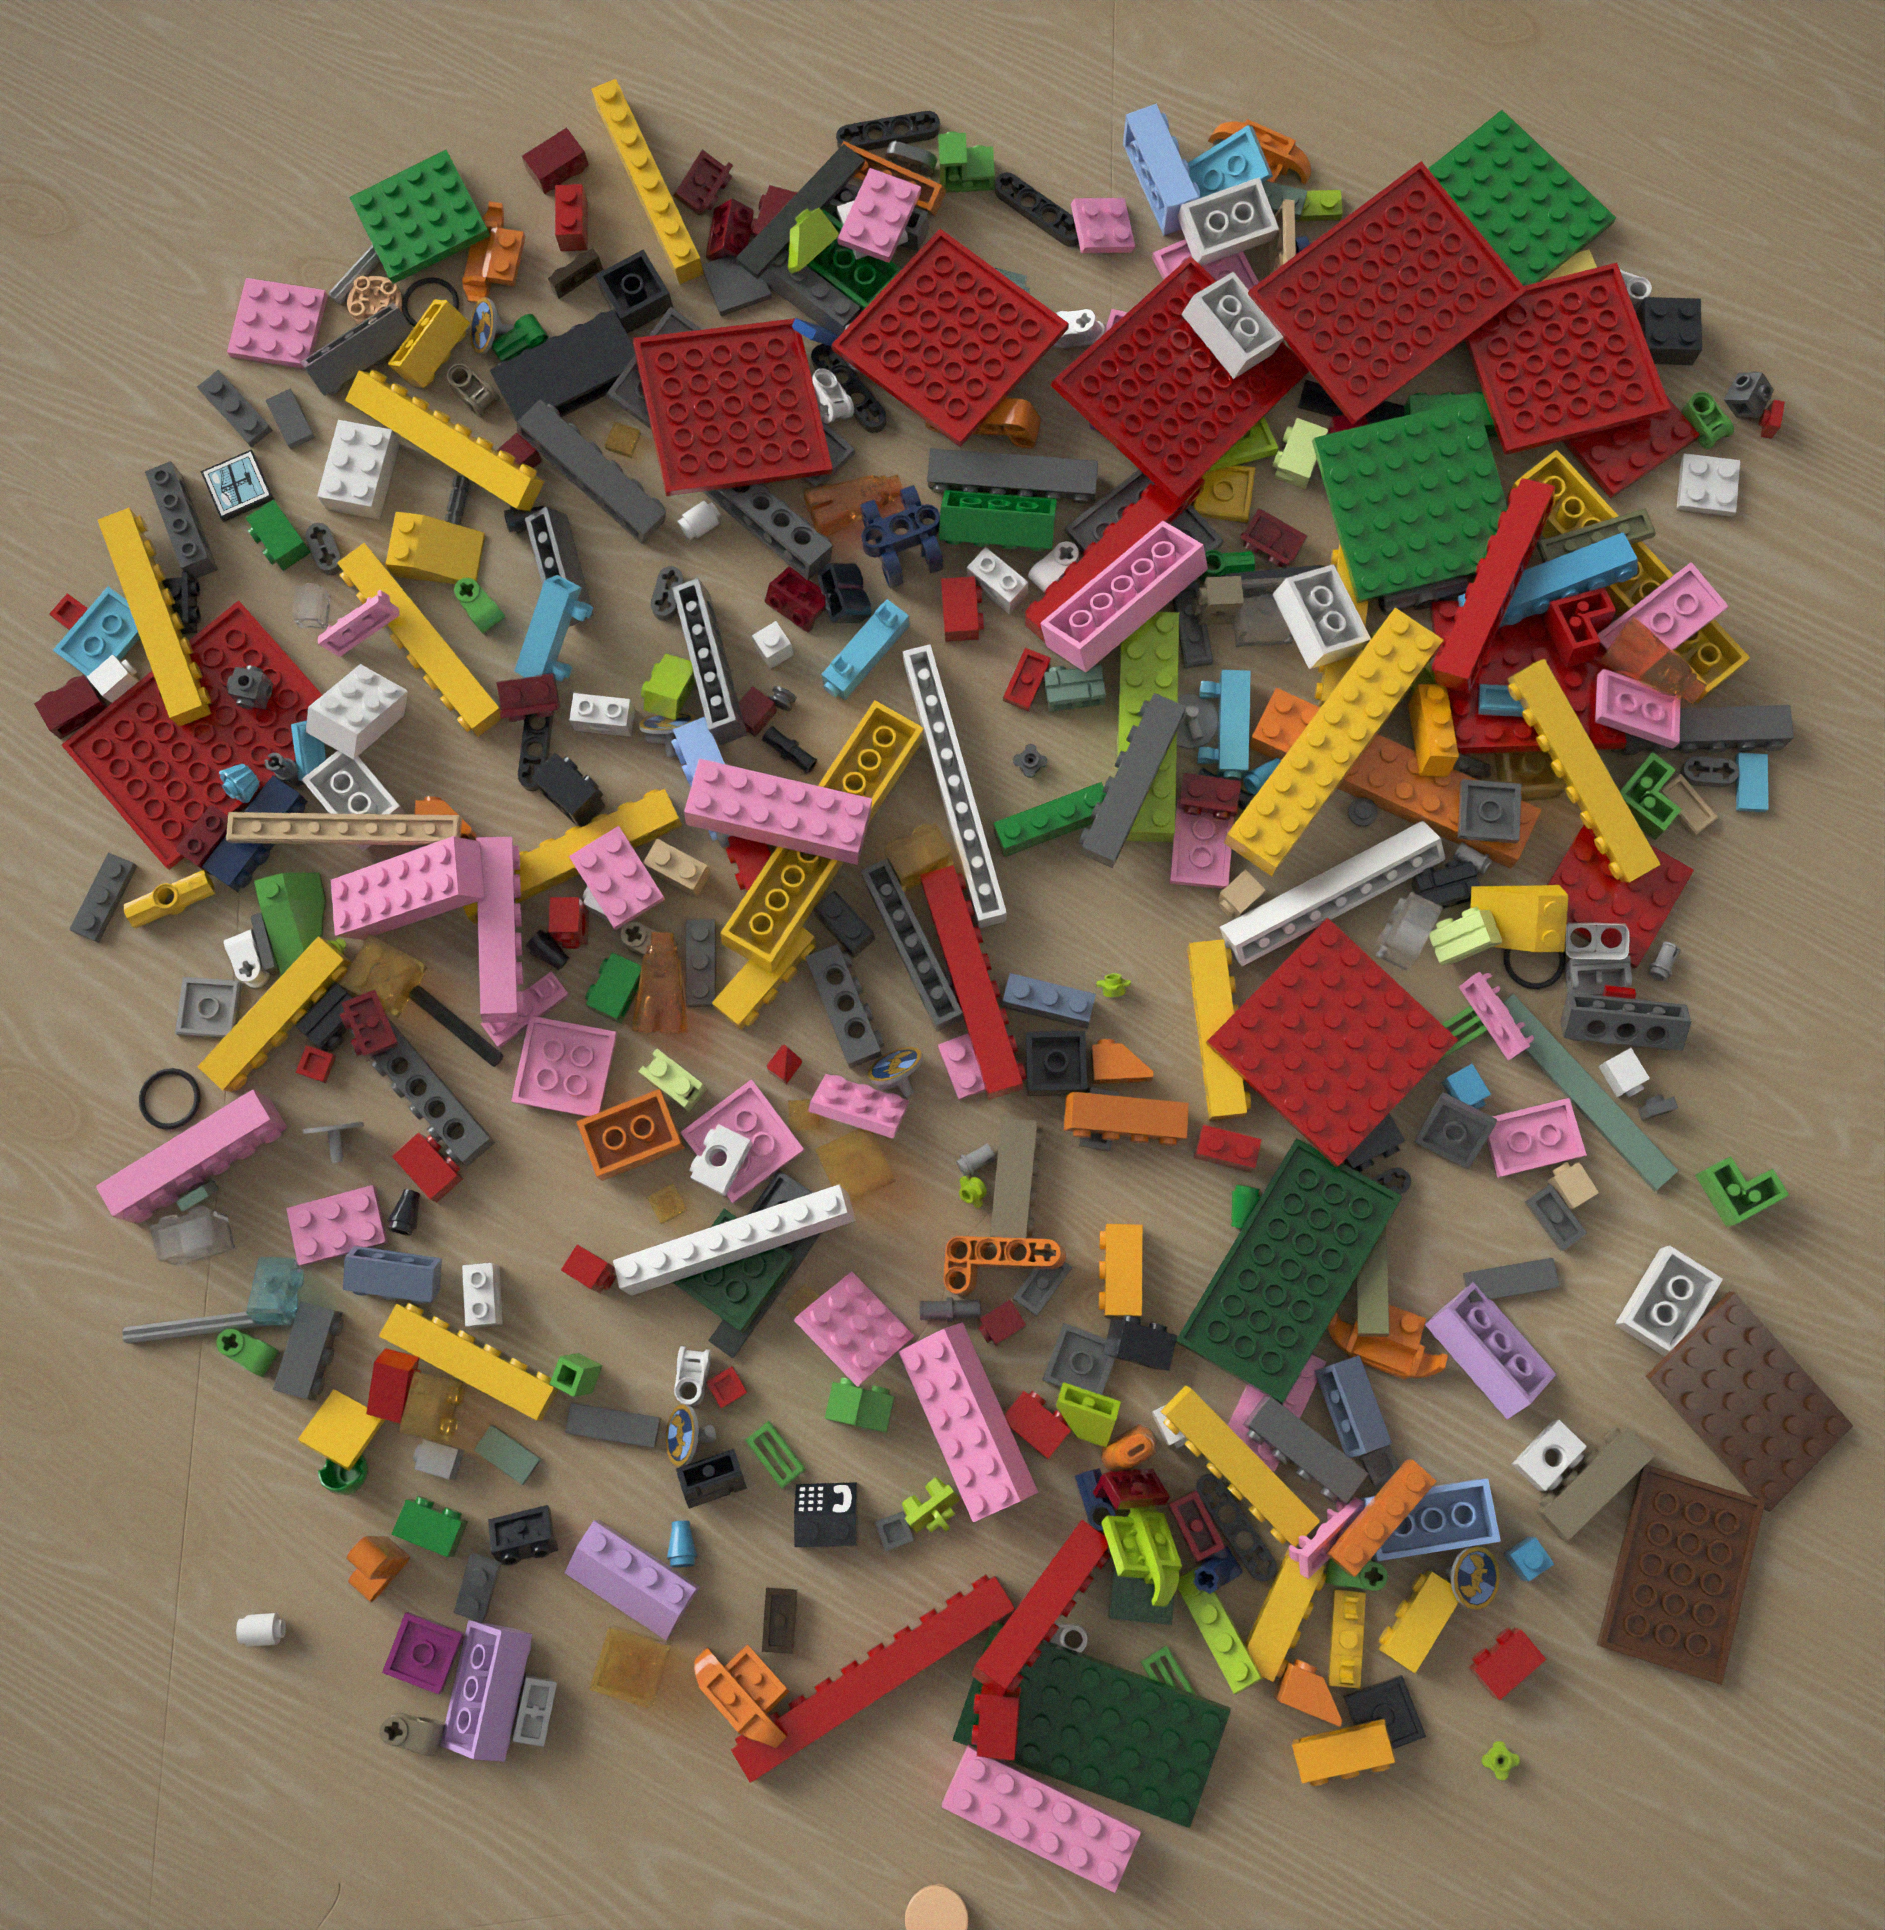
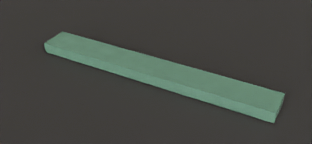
(1592, 1099)

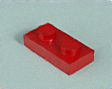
(1026, 679)

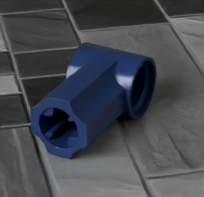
(1086, 1484)
(1217, 1571)

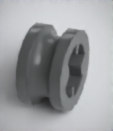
(782, 698)

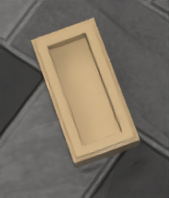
(1695, 812)

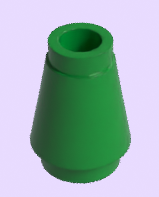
(1243, 1202)

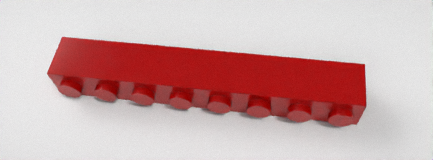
(1117, 538)
(1494, 586)
(972, 983)

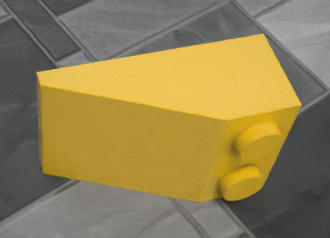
(433, 549)
(1526, 916)

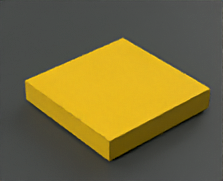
(1227, 494)
(340, 1430)

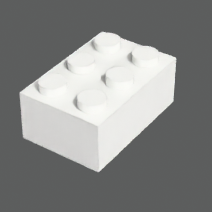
(1228, 222)
(1232, 325)
(358, 469)
(1321, 616)
(356, 711)
(350, 788)
(1668, 1300)

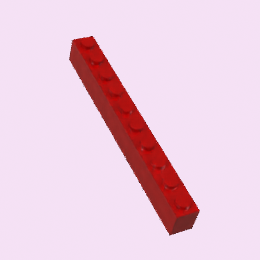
(877, 1675)

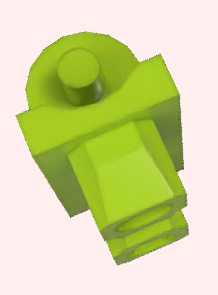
(935, 1510)

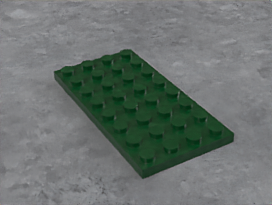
(1288, 1271)
(1111, 1731)

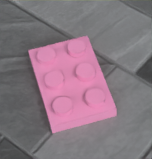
(879, 215)
(1637, 709)
(1200, 850)
(617, 878)
(859, 1105)
(1535, 1138)
(336, 1225)

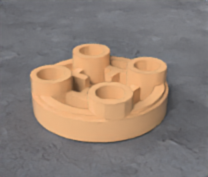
(371, 296)
(936, 1909)

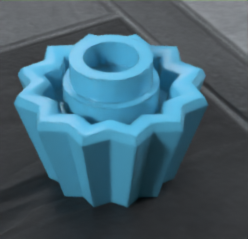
(239, 782)

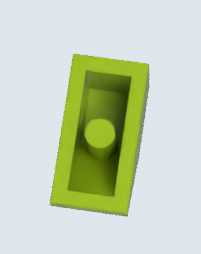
(809, 238)
(1088, 1413)

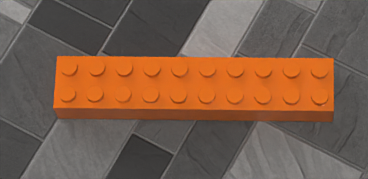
(1389, 778)

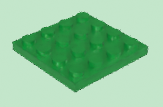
(419, 216)

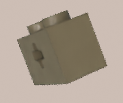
(1218, 600)

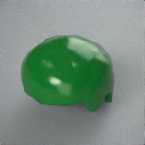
(340, 1480)

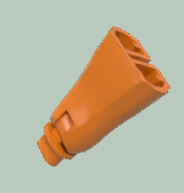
(1129, 1449)

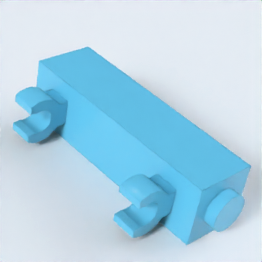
(548, 628)
(865, 650)
(1233, 724)

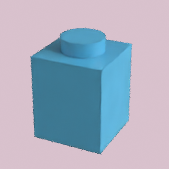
(1467, 1087)
(1528, 1558)

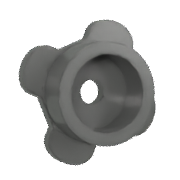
(1030, 769)

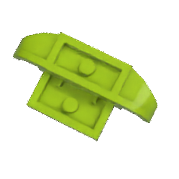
(1145, 1549)

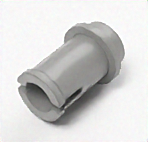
(1480, 861)
(1663, 964)
(975, 1160)

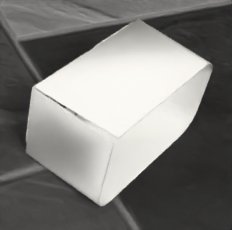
(1602, 952)

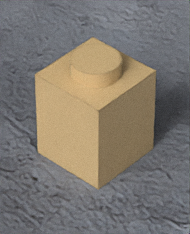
(1240, 895)
(1573, 1184)

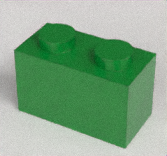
(278, 536)
(614, 988)
(430, 1527)

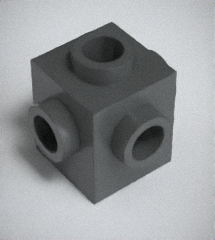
(1749, 394)
(250, 687)

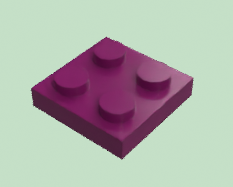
(423, 1653)

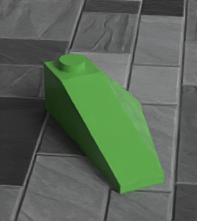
(292, 913)

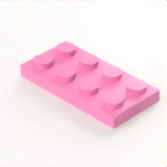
(1673, 609)
(1294, 1403)

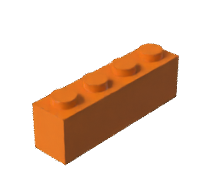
(931, 192)
(1126, 1117)
(1381, 1517)

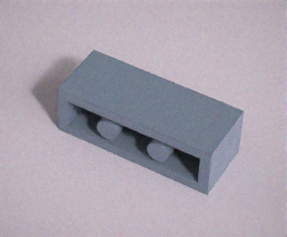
(1048, 1000)
(392, 1274)
(1353, 1407)

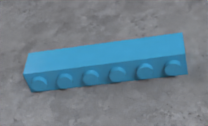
(1569, 575)

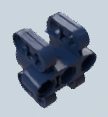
(890, 543)

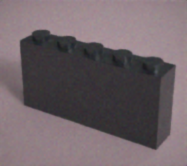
(567, 368)

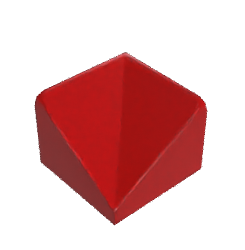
(784, 1064)

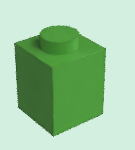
(576, 1374)

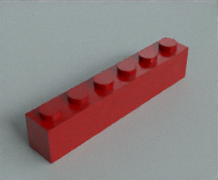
(1041, 1609)

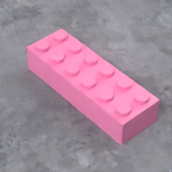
(1124, 596)
(778, 811)
(407, 888)
(497, 932)
(192, 1157)
(968, 1422)
(1042, 1818)

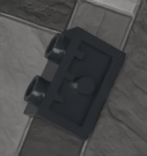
(185, 593)
(522, 1535)

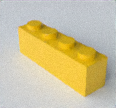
(756, 986)
(1280, 1617)

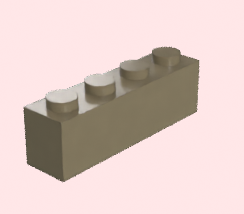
(1014, 1178)
(1595, 1482)

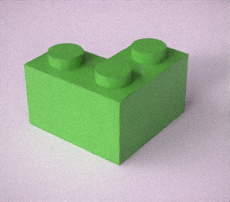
(963, 167)
(1646, 803)
(1734, 1196)
(859, 1406)

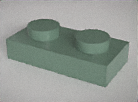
(1278, 193)

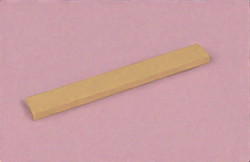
(341, 828)

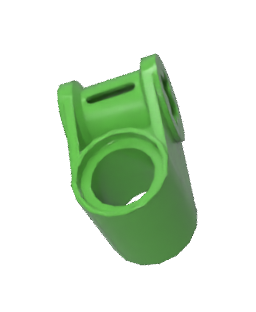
(1708, 421)
(479, 606)
(251, 1352)
(1339, 1577)

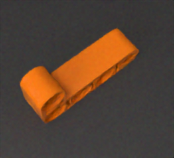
(1011, 418)
(1004, 1259)
(377, 1564)

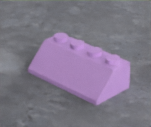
(1491, 1351)
(631, 1579)
(486, 1691)

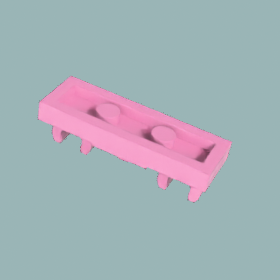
(359, 624)
(537, 1002)
(1495, 1015)
(1314, 1551)

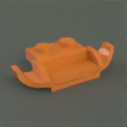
(1278, 149)
(493, 258)
(1397, 1354)
(743, 1693)

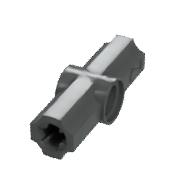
(1422, 597)

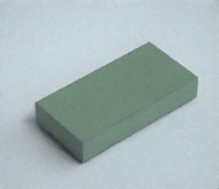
(197, 1195)
(507, 1454)

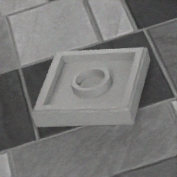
(208, 1007)

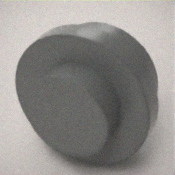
(1362, 812)

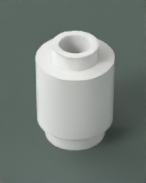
(699, 520)
(260, 1629)

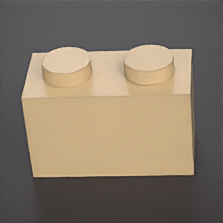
(677, 868)

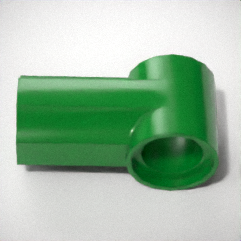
(525, 335)
(1228, 563)

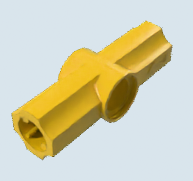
(153, 904)

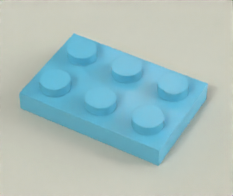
(1230, 163)
(101, 632)

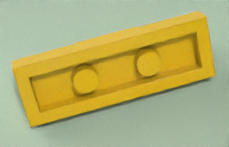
(1346, 1639)

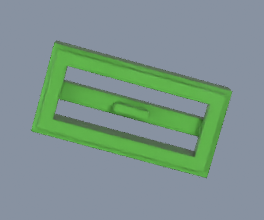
(1475, 1020)
(790, 1475)
(1155, 1657)

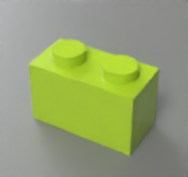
(668, 687)

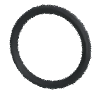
(421, 282)
(1562, 962)
(150, 1080)

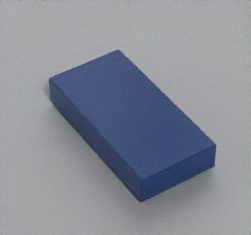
(814, 332)

